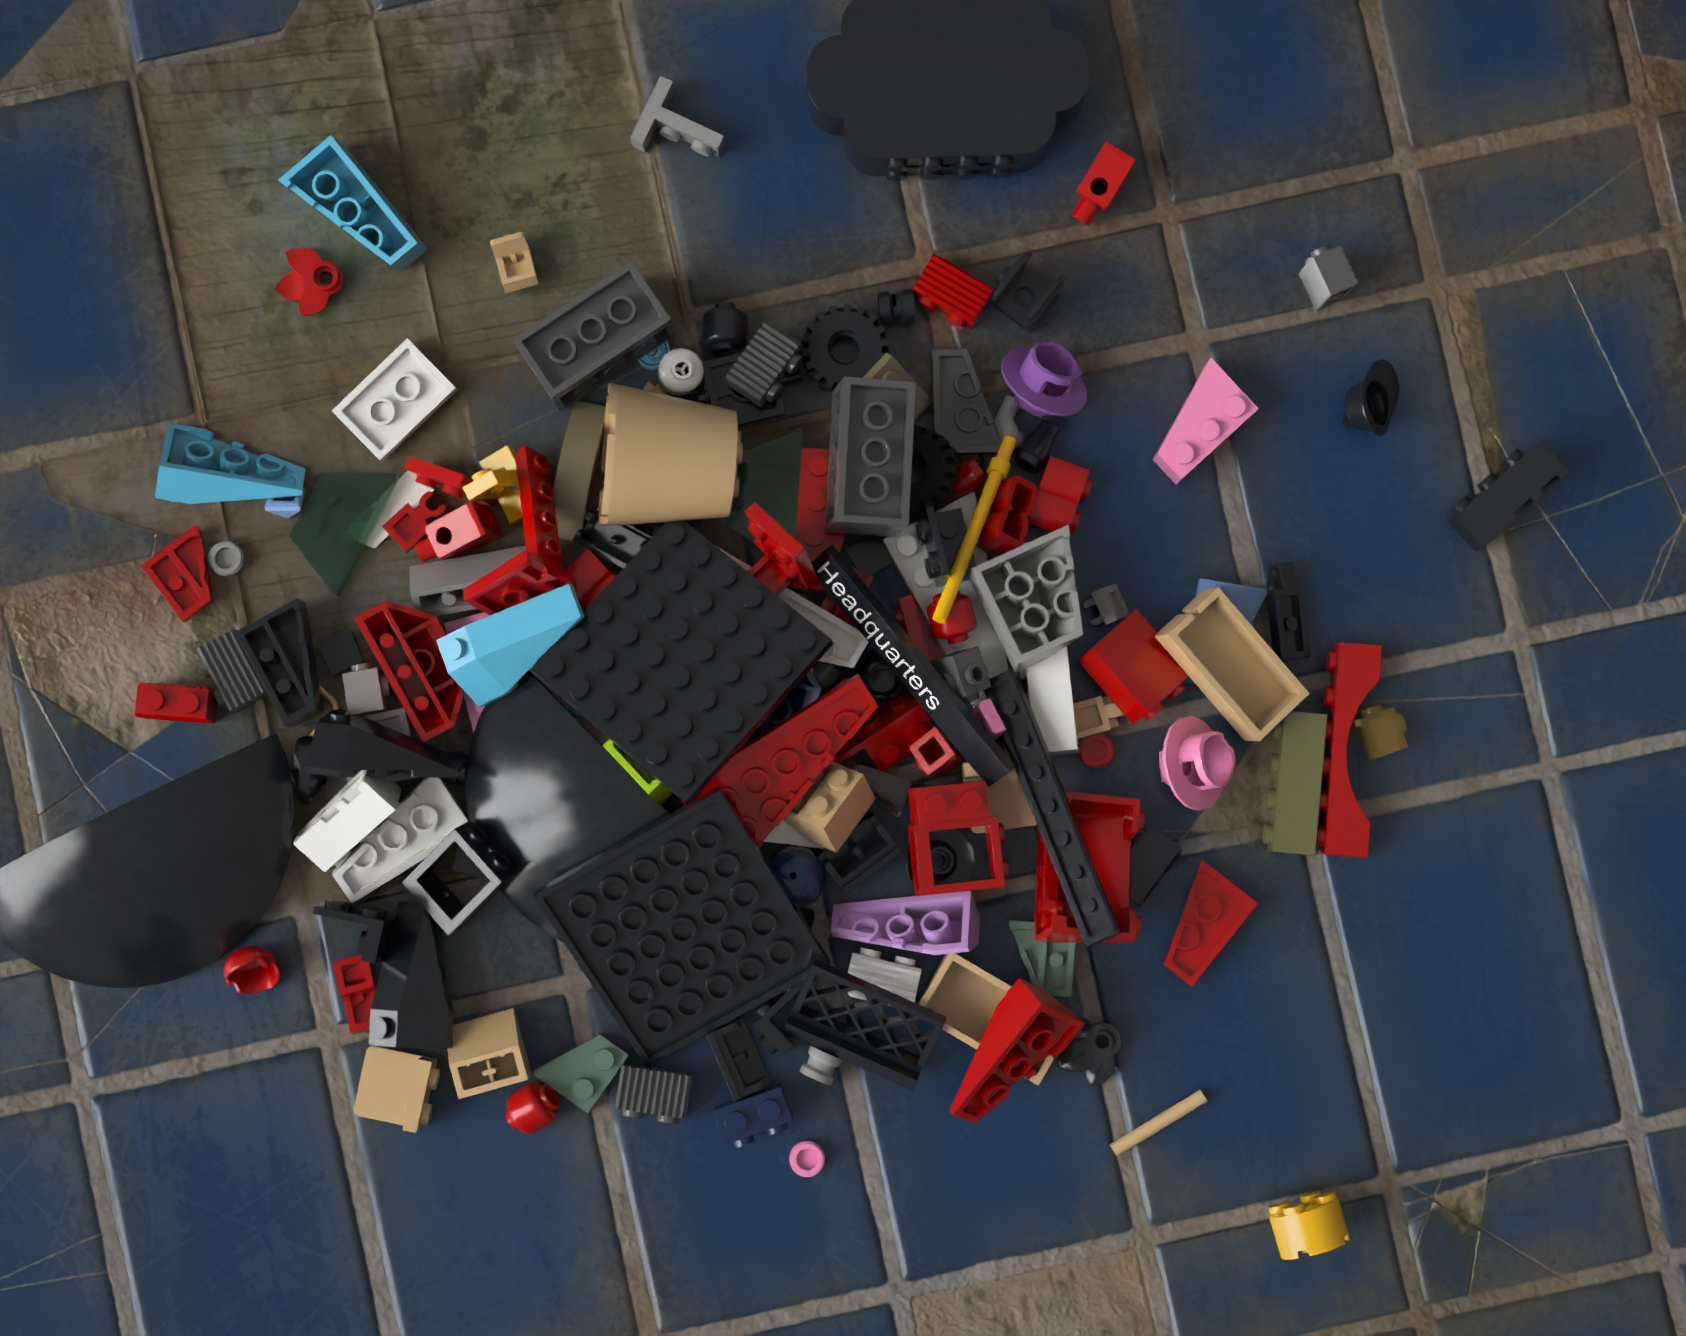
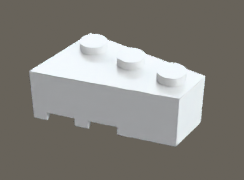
(348, 819)

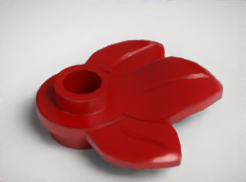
(305, 282)

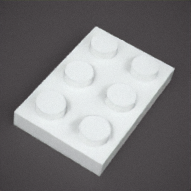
(394, 400)

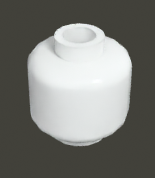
(675, 383)

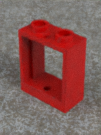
(922, 861)

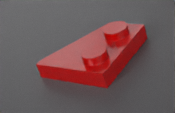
(432, 475)

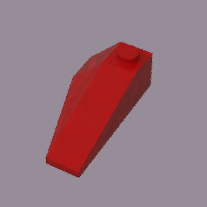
(1018, 1037)

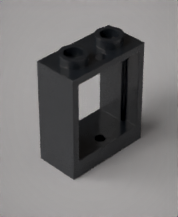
(435, 895)

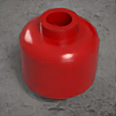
(959, 621)
(532, 1107)

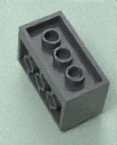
(595, 336)
(870, 456)

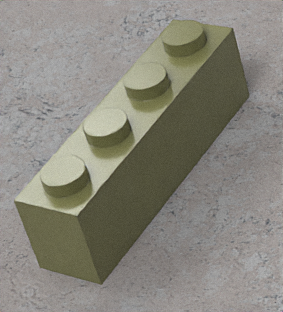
(1296, 784)

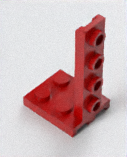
(784, 556)
(540, 565)

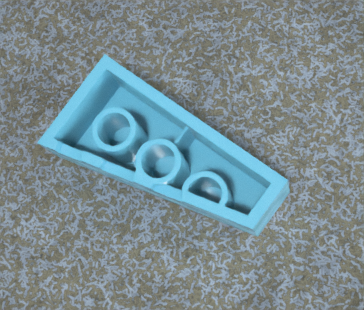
(350, 198)

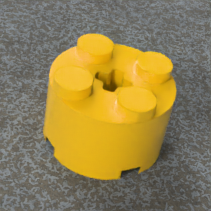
(1309, 1226)

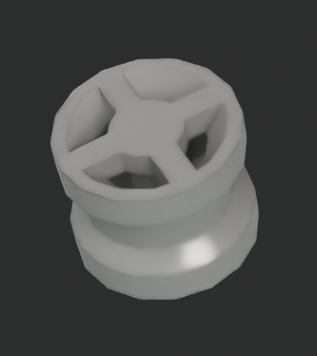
(820, 1066)

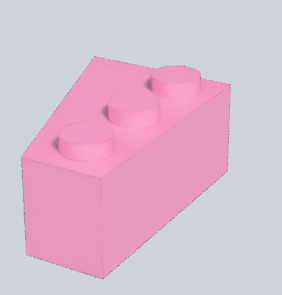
(1204, 422)

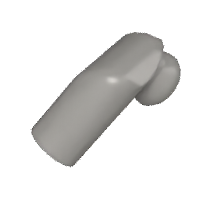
(1005, 422)

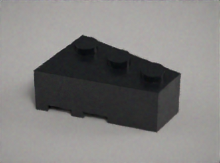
(285, 661)

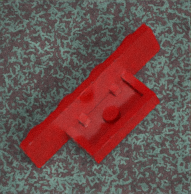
(889, 733)

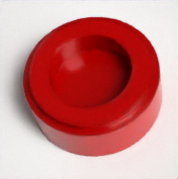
(1096, 750)

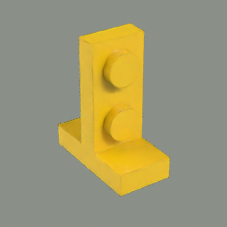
(499, 482)

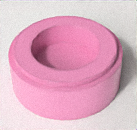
(807, 1158)

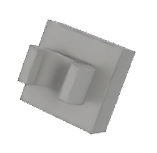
(1109, 603)

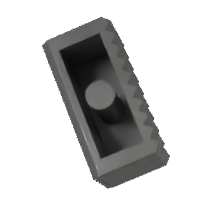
(1327, 276)
(764, 365)
(231, 671)
(653, 1092)

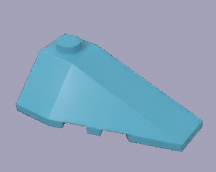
(206, 470)
(500, 649)

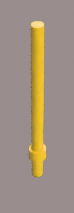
(997, 471)

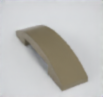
(577, 467)

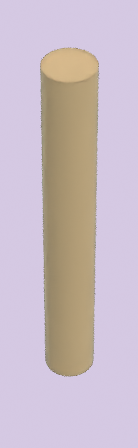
(1158, 1122)

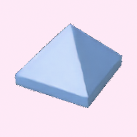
(285, 506)

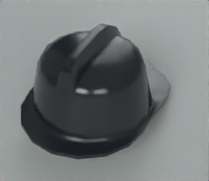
(1373, 400)

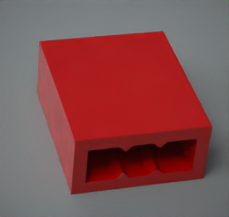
(1134, 668)

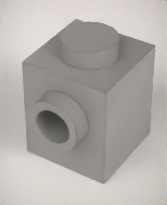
(366, 690)

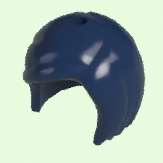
(808, 871)

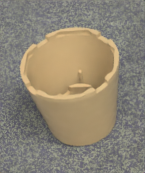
(666, 458)

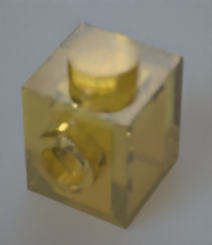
(1381, 731)

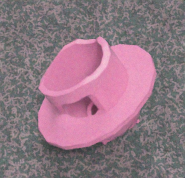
(1196, 762)

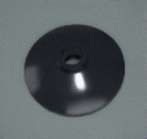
(956, 855)

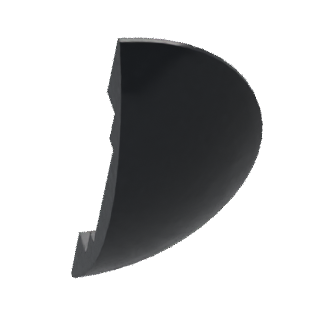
(547, 792)
(157, 878)

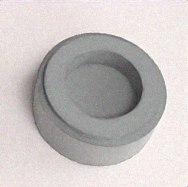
(227, 558)

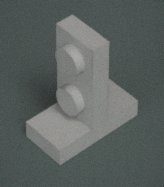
(673, 125)

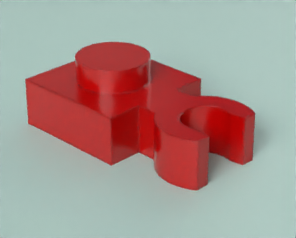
(409, 524)

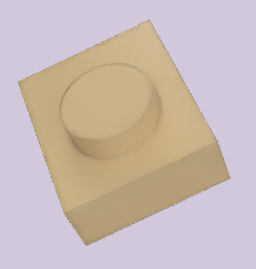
(514, 262)

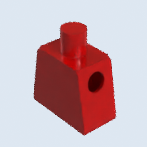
(1110, 169)
(470, 529)

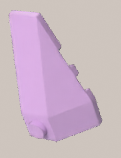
(912, 923)

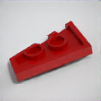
(1207, 923)

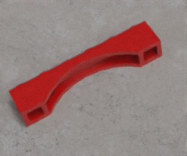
(1343, 823)

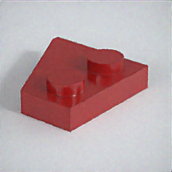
(182, 574)

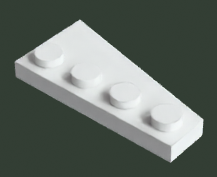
(402, 839)

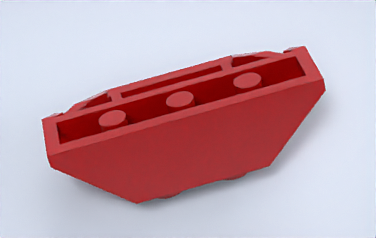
(413, 664)

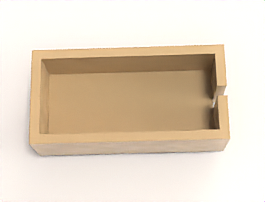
(1232, 664)
(968, 1001)

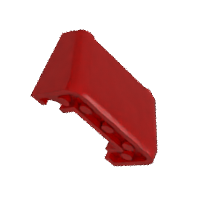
(1107, 828)

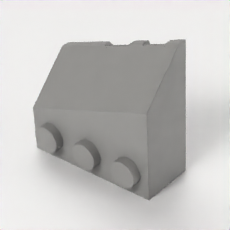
(1031, 598)

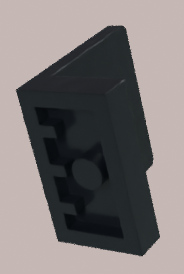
(943, 537)
(371, 942)

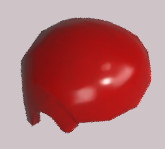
(252, 970)

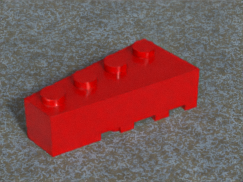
(812, 511)

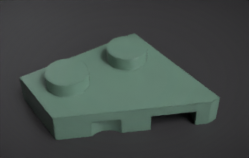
(1047, 963)
(584, 1071)

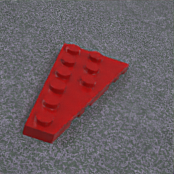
(780, 765)

